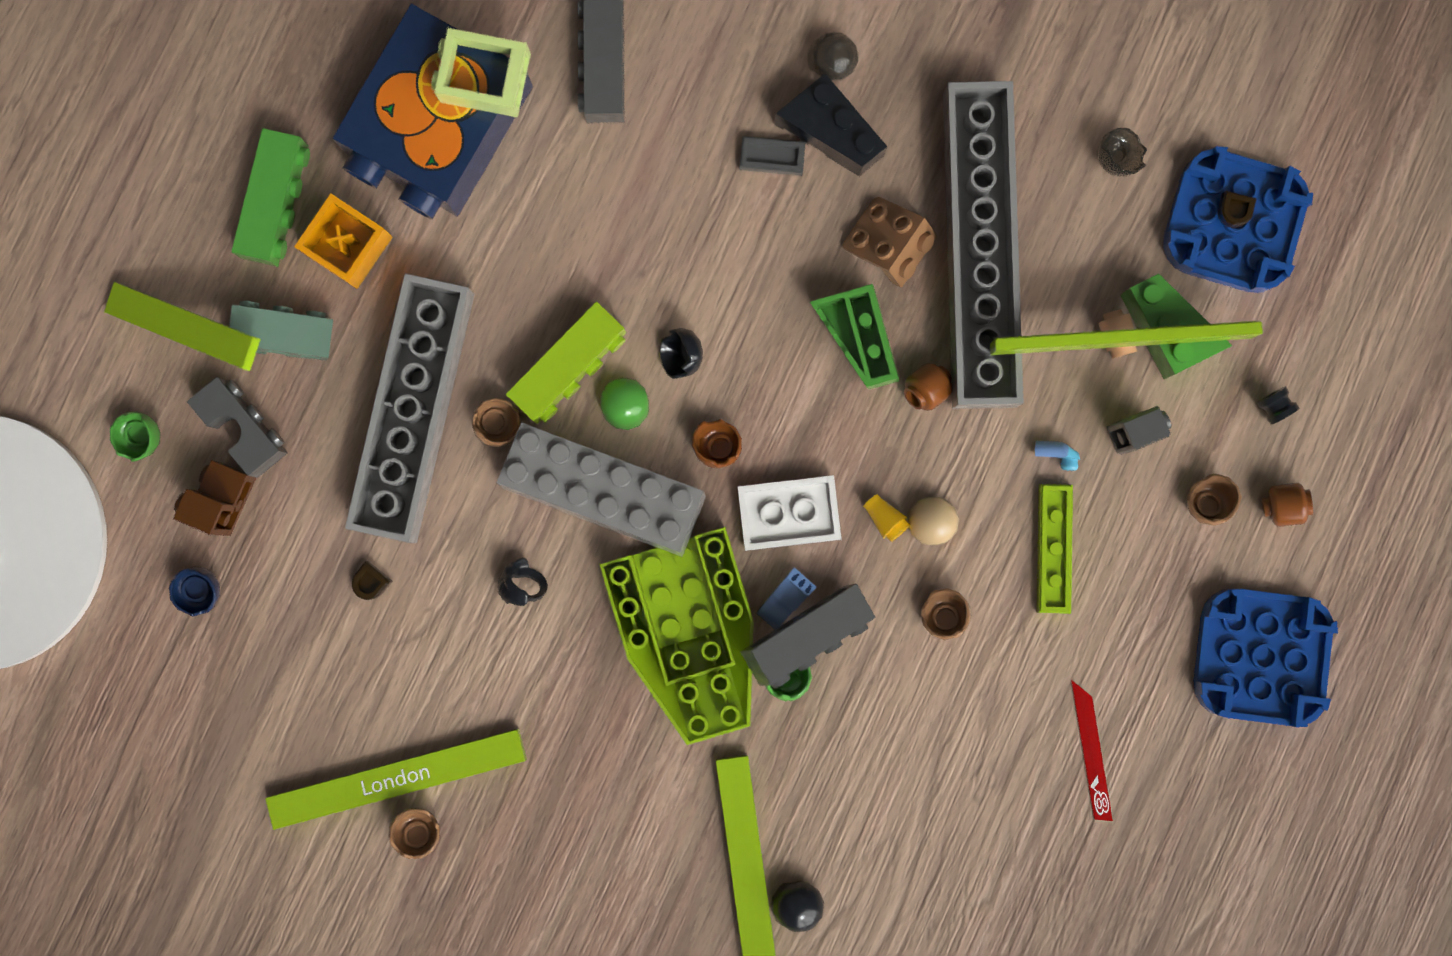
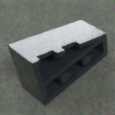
(833, 126)

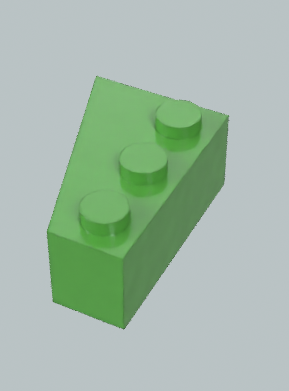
(1160, 305)

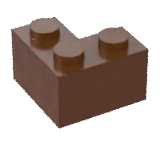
(217, 501)

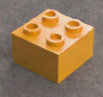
(343, 241)

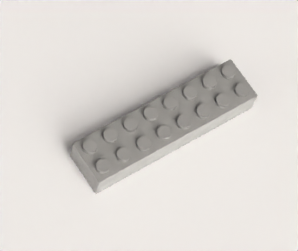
(410, 409)

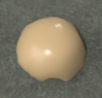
(933, 521)

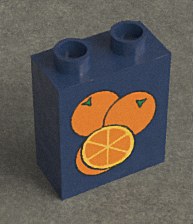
(413, 138)

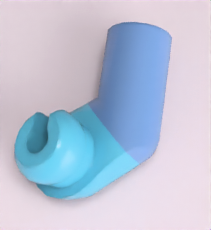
(1060, 450)

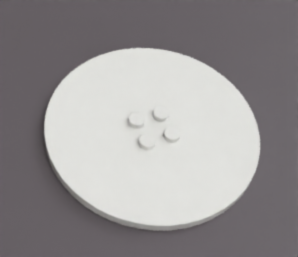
(48, 541)

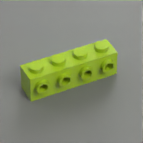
(566, 363)

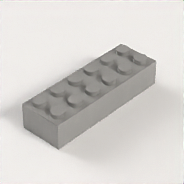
(601, 489)

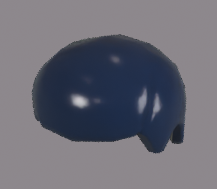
(194, 591)

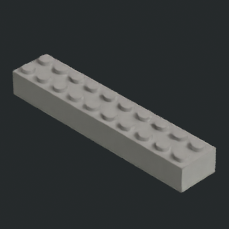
(982, 243)

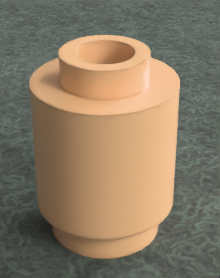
(1117, 321)

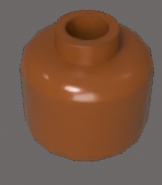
(928, 386)
(1288, 504)

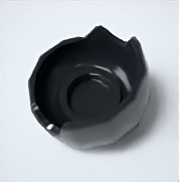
(681, 353)
(797, 906)

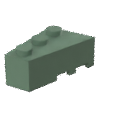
(283, 331)

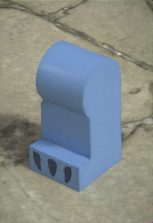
(785, 598)

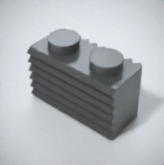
(1139, 430)

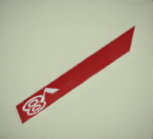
(1092, 754)

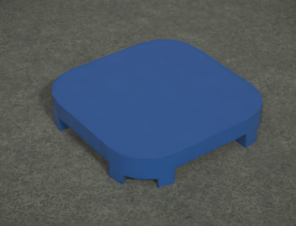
(1243, 257)
(1264, 657)

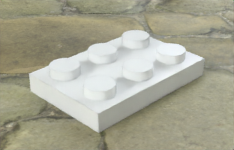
(789, 513)

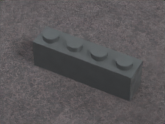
(603, 61)
(808, 635)

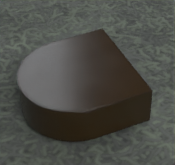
(1235, 209)
(369, 582)

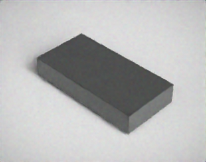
(772, 156)

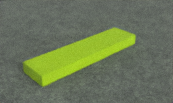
(1054, 548)

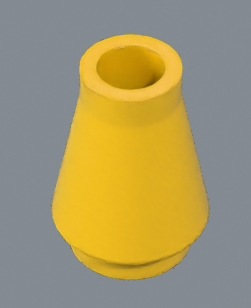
(887, 519)

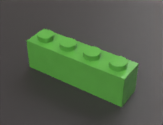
(271, 197)

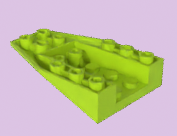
(686, 632)

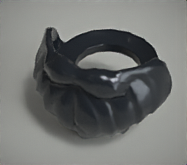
(513, 594)

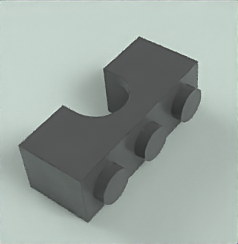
(257, 447)

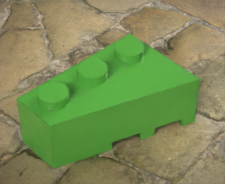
(860, 331)

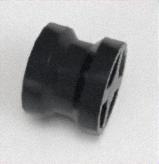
(1278, 405)

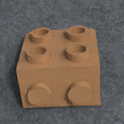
(891, 239)

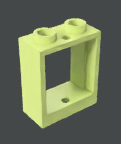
(515, 78)

